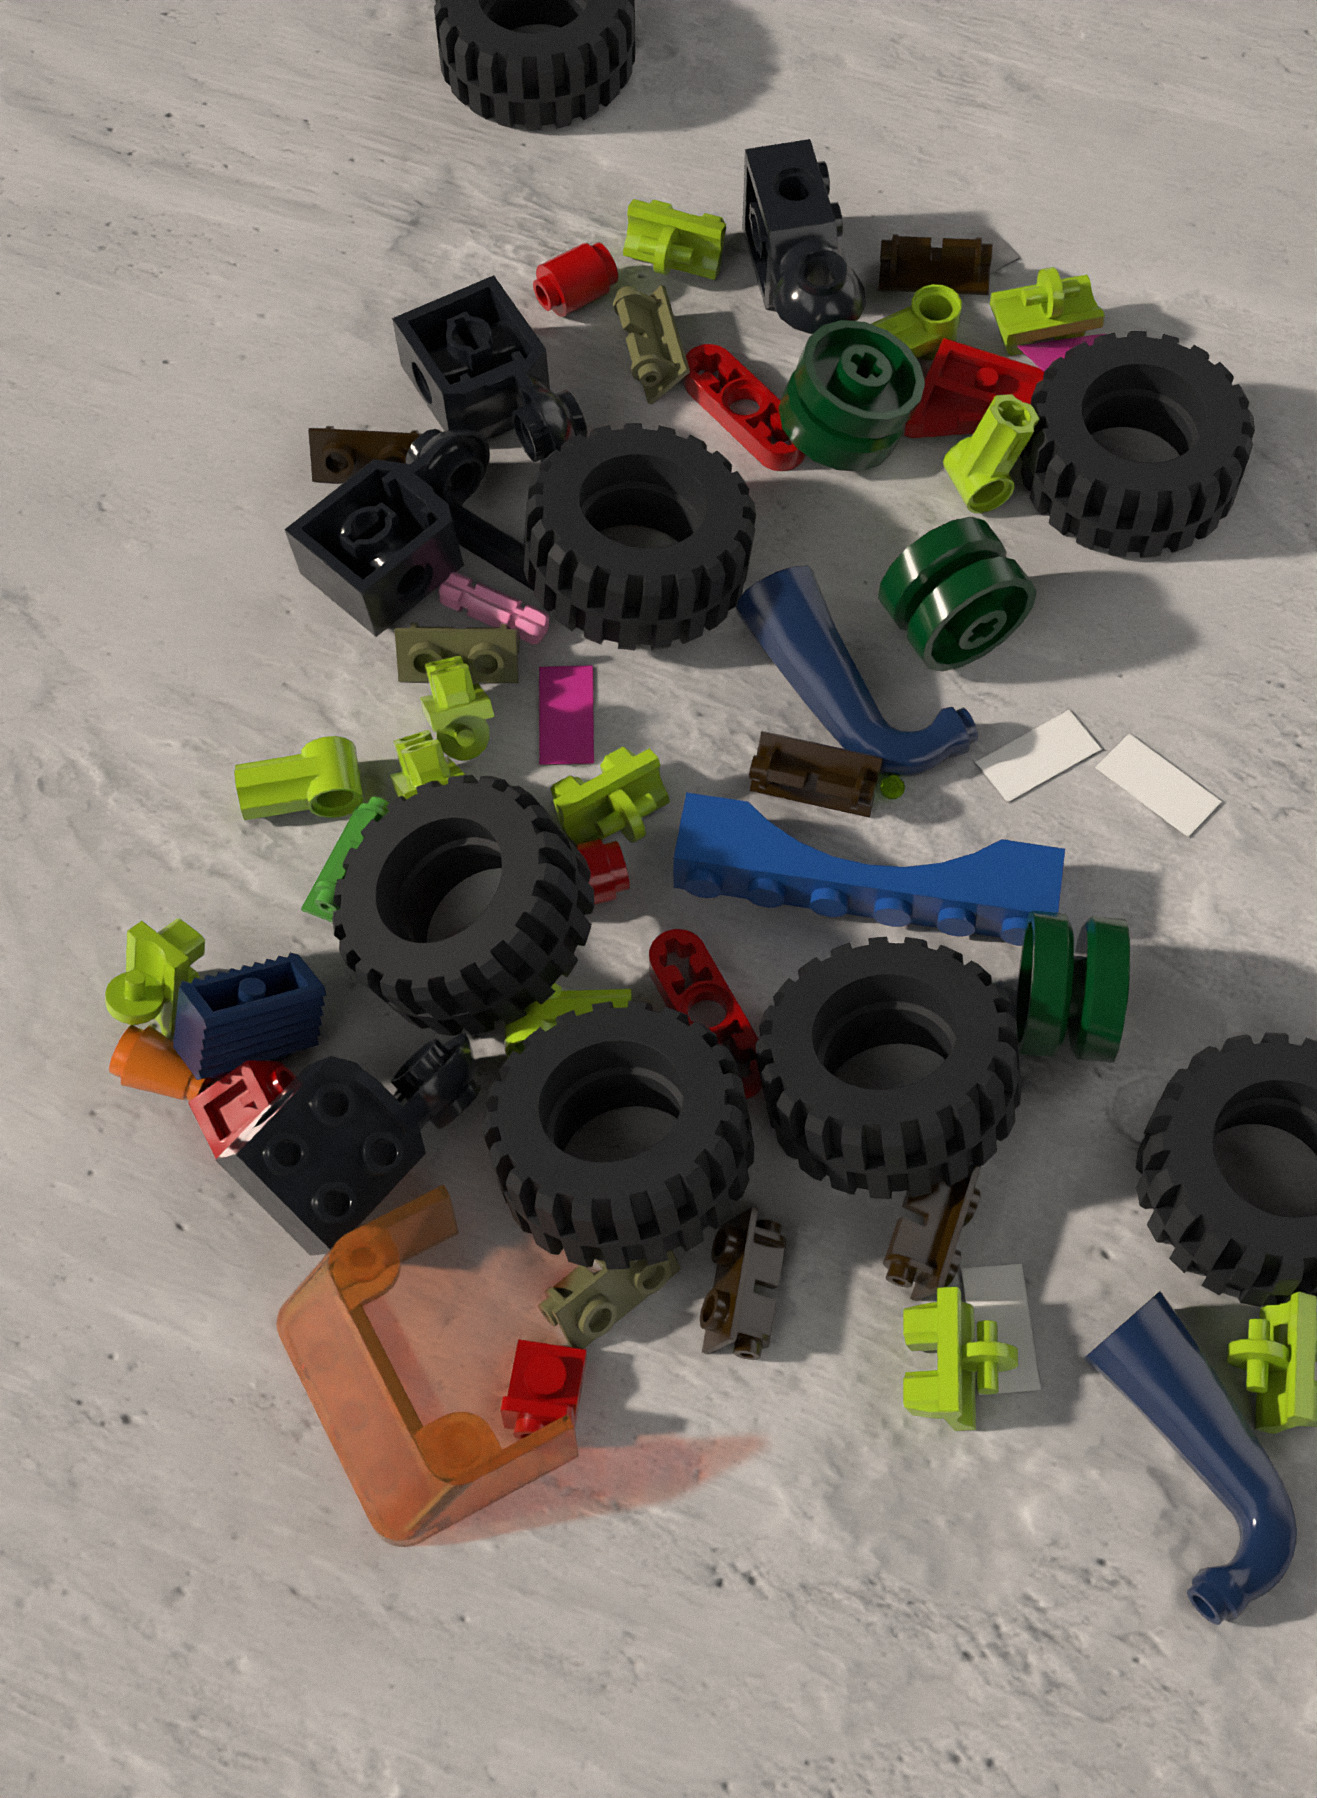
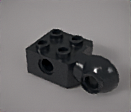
(794, 238)
(486, 369)
(390, 529)
(344, 1141)

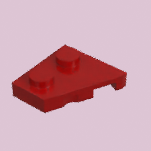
(963, 386)

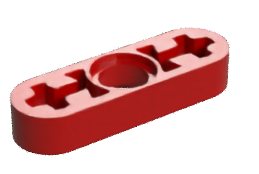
(740, 384)
(707, 985)

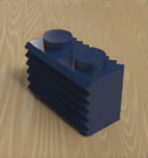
(248, 1015)

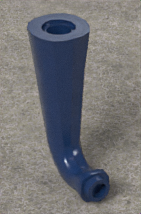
(801, 639)
(1179, 1393)

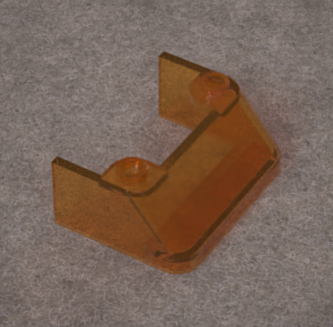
(404, 1473)

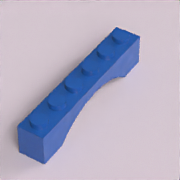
(738, 853)

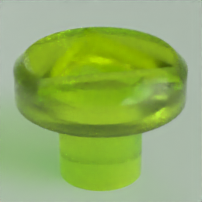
(892, 787)

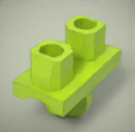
(674, 239)
(1046, 310)
(457, 709)
(421, 763)
(613, 800)
(153, 974)
(951, 1331)
(1281, 1363)

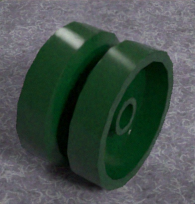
(851, 395)
(956, 593)
(1080, 986)

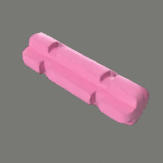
(494, 607)

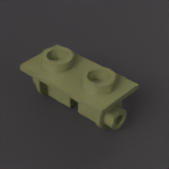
(651, 339)
(486, 650)
(591, 1303)

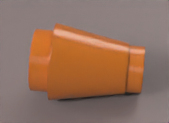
(151, 1064)

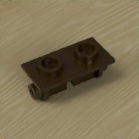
(912, 263)
(343, 452)
(815, 774)
(929, 1250)
(745, 1255)

